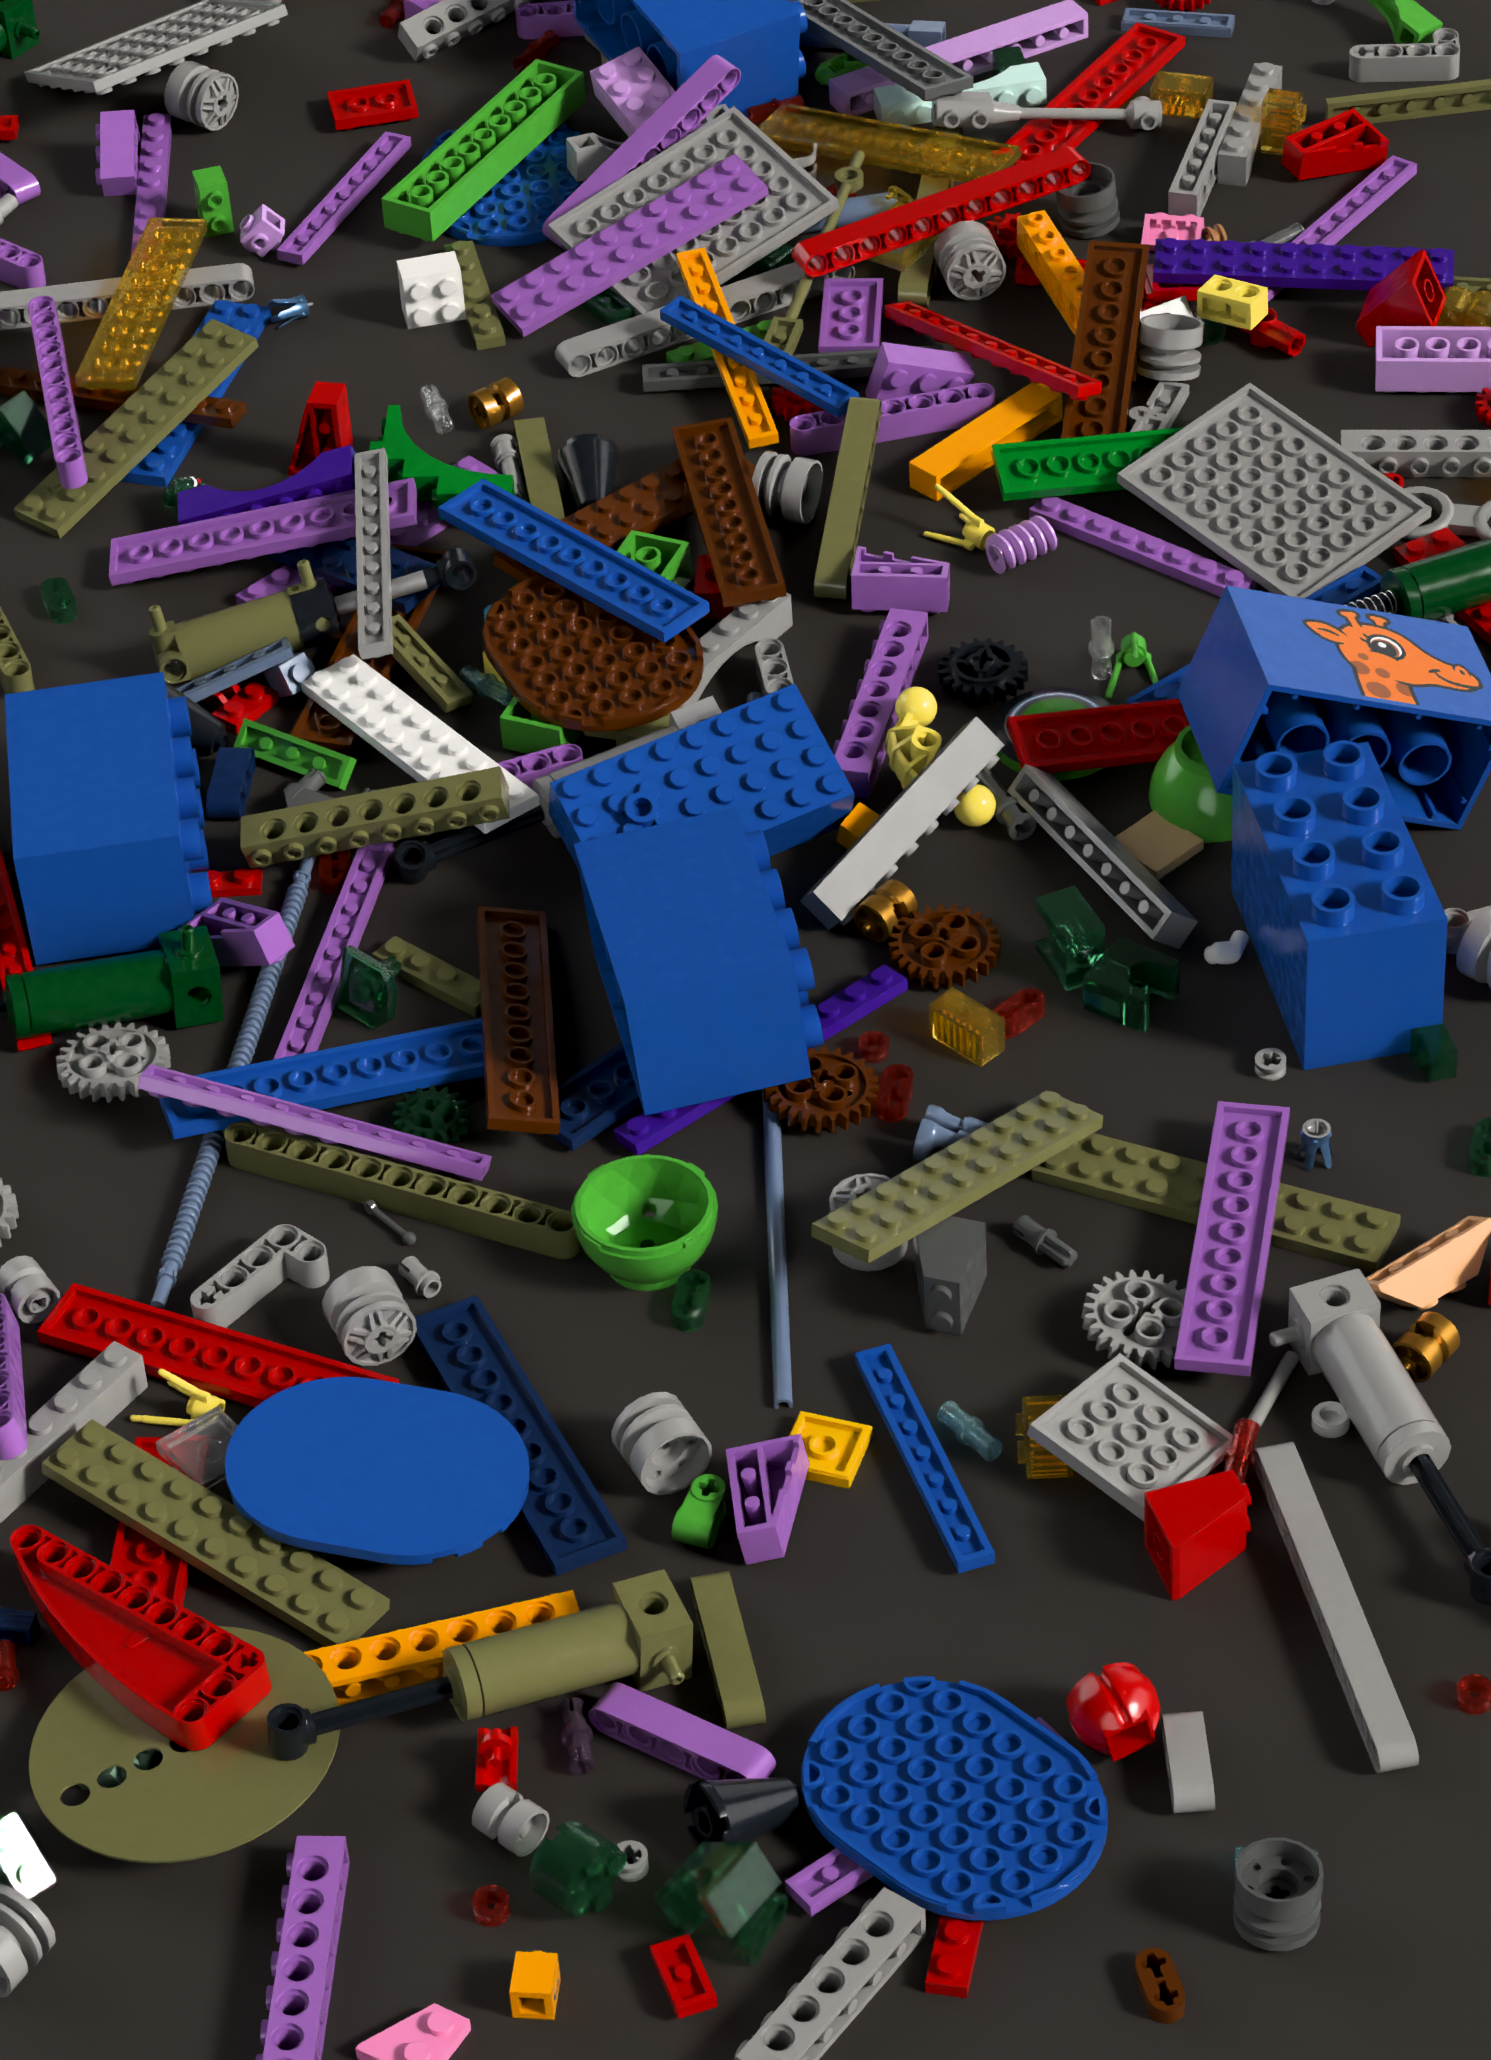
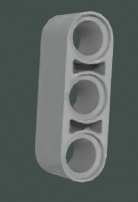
(772, 666)
(1188, 1762)

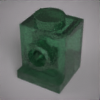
(1434, 1051)

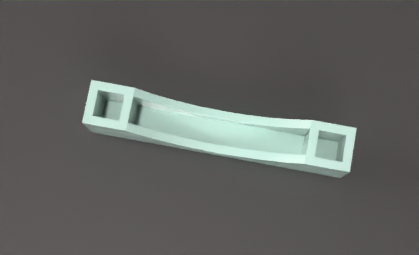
(1017, 85)

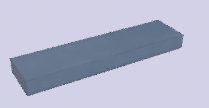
(1181, 22)
(238, 670)

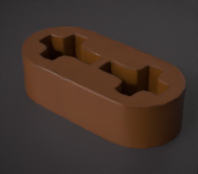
(1167, 1983)

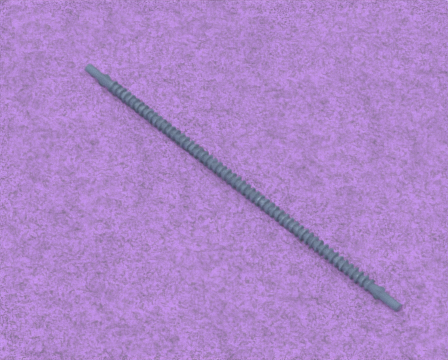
(241, 1055)

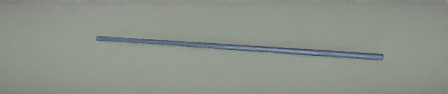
(776, 1247)

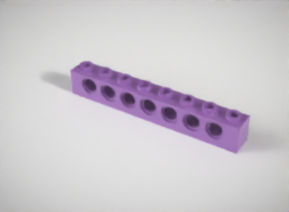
(873, 712)
(306, 1950)

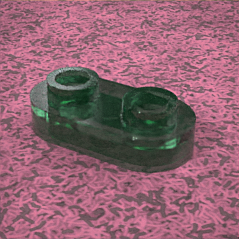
(760, 1929)

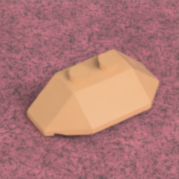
(1435, 1266)

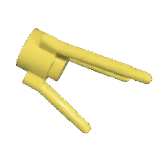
(974, 530)
(197, 1405)

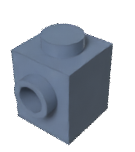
(289, 675)

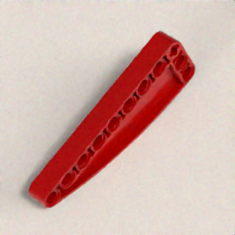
(140, 1645)

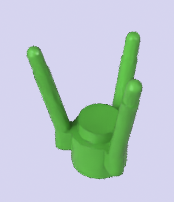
(1133, 654)

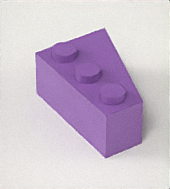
(244, 933)

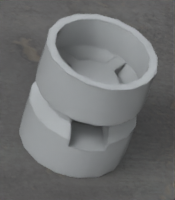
(28, 1289)
(512, 1819)

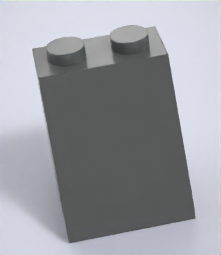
(950, 1272)

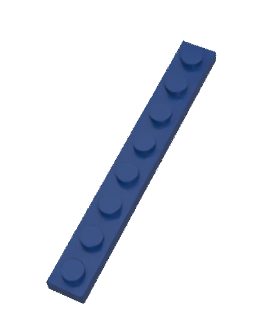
(758, 355)
(925, 1459)

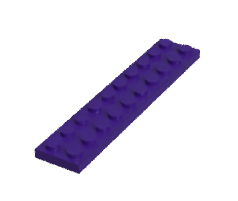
(1288, 263)

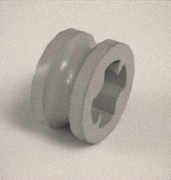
(1268, 1057)
(639, 1855)

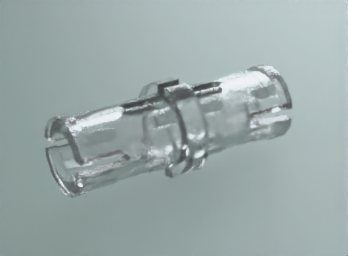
(436, 409)
(1101, 647)

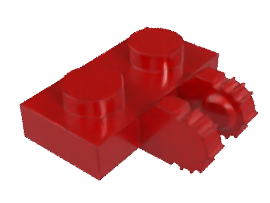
(245, 703)

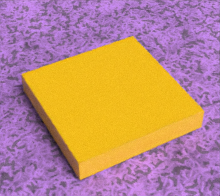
(832, 1447)

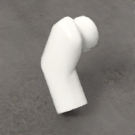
(1227, 951)

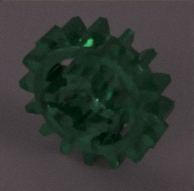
(432, 1115)

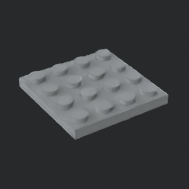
(1130, 1434)

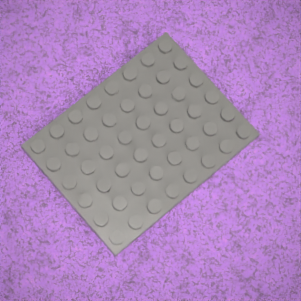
(155, 45)
(733, 245)
(1273, 495)

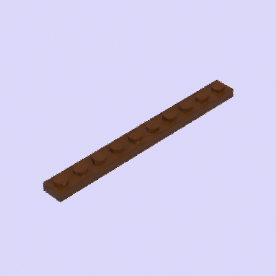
(210, 411)

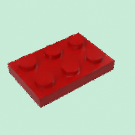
(372, 105)

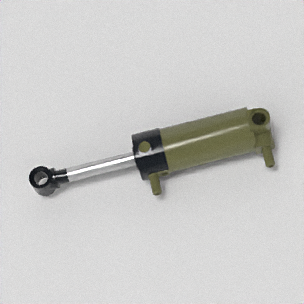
(301, 613)

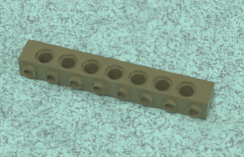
(375, 817)

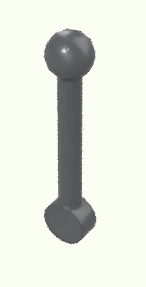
(408, 1238)

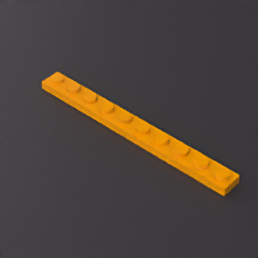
(738, 379)

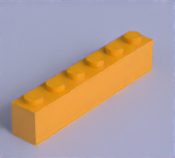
(969, 448)

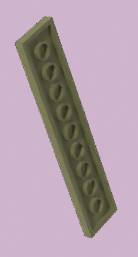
(139, 425)
(956, 1176)
(1174, 1188)
(214, 1536)

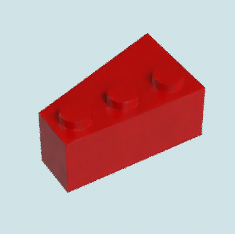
(1335, 147)
(323, 424)

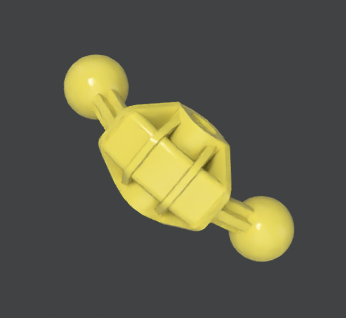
(914, 746)

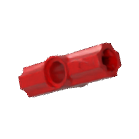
(1276, 334)

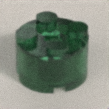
(576, 1869)

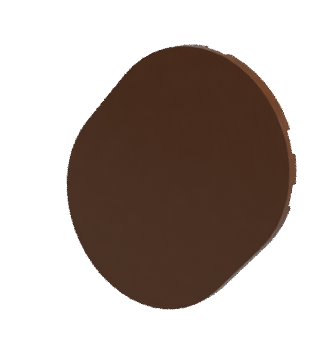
(584, 663)

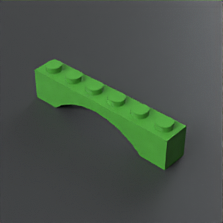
(1408, 20)

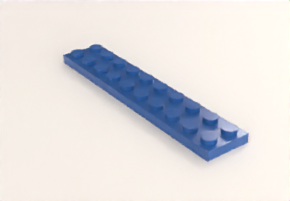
(166, 457)
(574, 560)
(344, 1074)

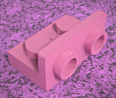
(1171, 226)

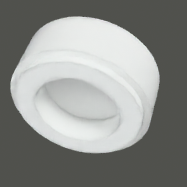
(1330, 1419)

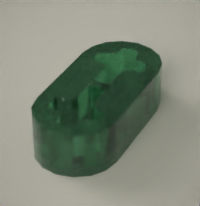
(63, 598)
(1479, 1147)
(697, 1301)

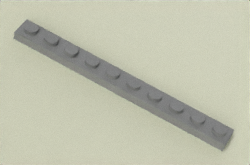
(373, 554)

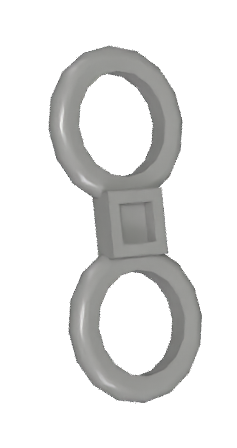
(1458, 518)

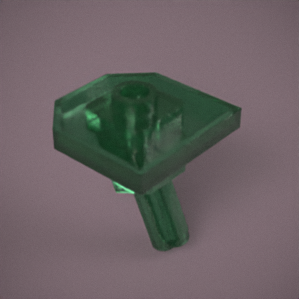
(368, 987)

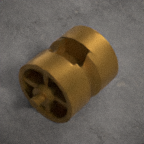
(884, 909)
(1427, 1345)

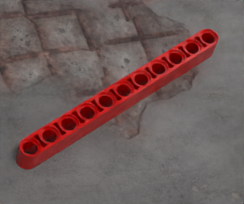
(938, 211)

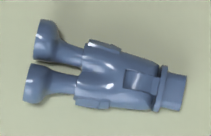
(941, 1130)

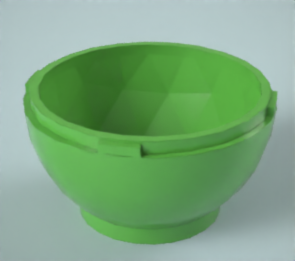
(1186, 794)
(651, 1249)

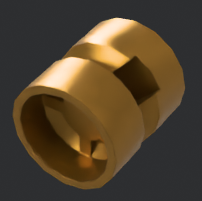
(495, 403)

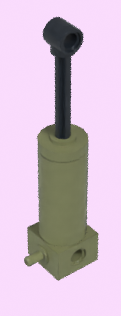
(636, 1635)

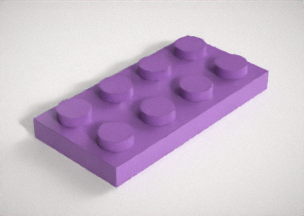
(851, 314)

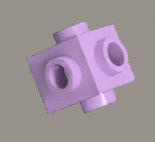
(262, 231)

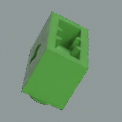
(213, 200)

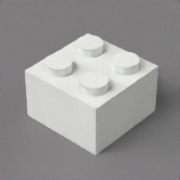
(431, 289)

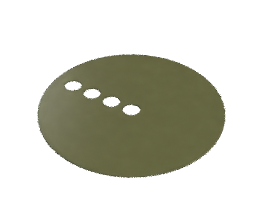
(192, 1799)

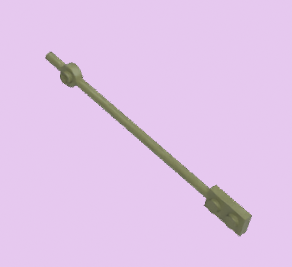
(786, 331)

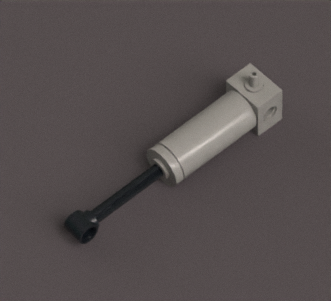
(471, 838)
(1339, 1334)

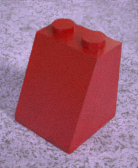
(1403, 298)
(1195, 1529)

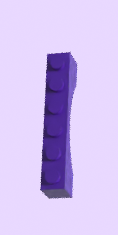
(326, 475)

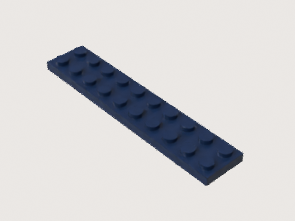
(561, 1501)

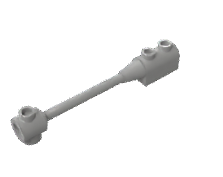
(980, 111)

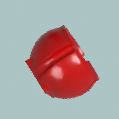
(1114, 1710)

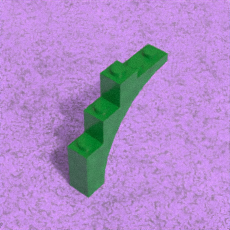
(434, 479)

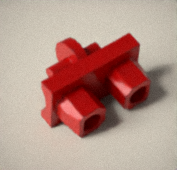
(497, 1757)

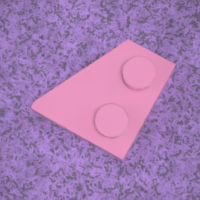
(422, 2036)

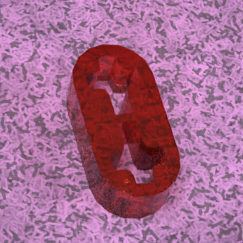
(330, 867)
(1022, 1011)
(889, 1092)

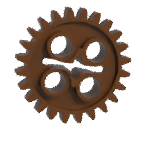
(945, 946)
(832, 1097)

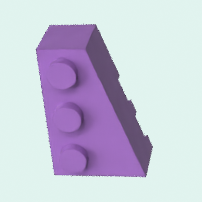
(117, 153)
(915, 370)
(898, 583)
(766, 1494)

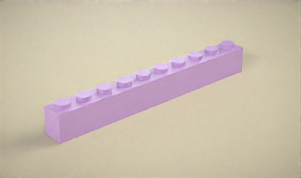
(972, 51)

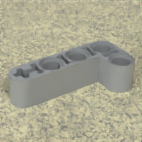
(1407, 61)
(257, 1271)

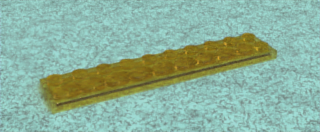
(887, 143)
(141, 304)

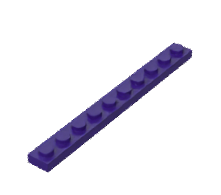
(834, 1014)

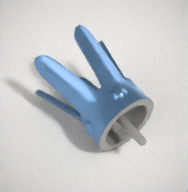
(298, 309)
(1316, 1134)

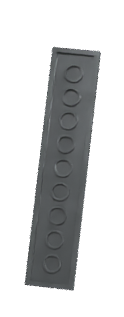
(885, 49)

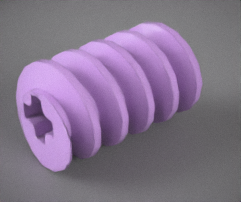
(1020, 543)

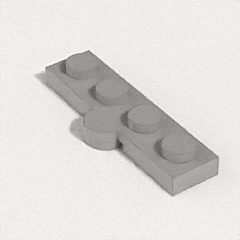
(1160, 408)

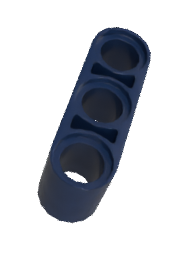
(230, 783)

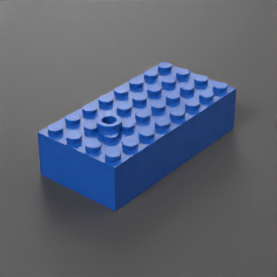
(753, 757)

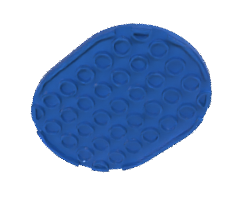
(522, 200)
(377, 1470)
(954, 1798)

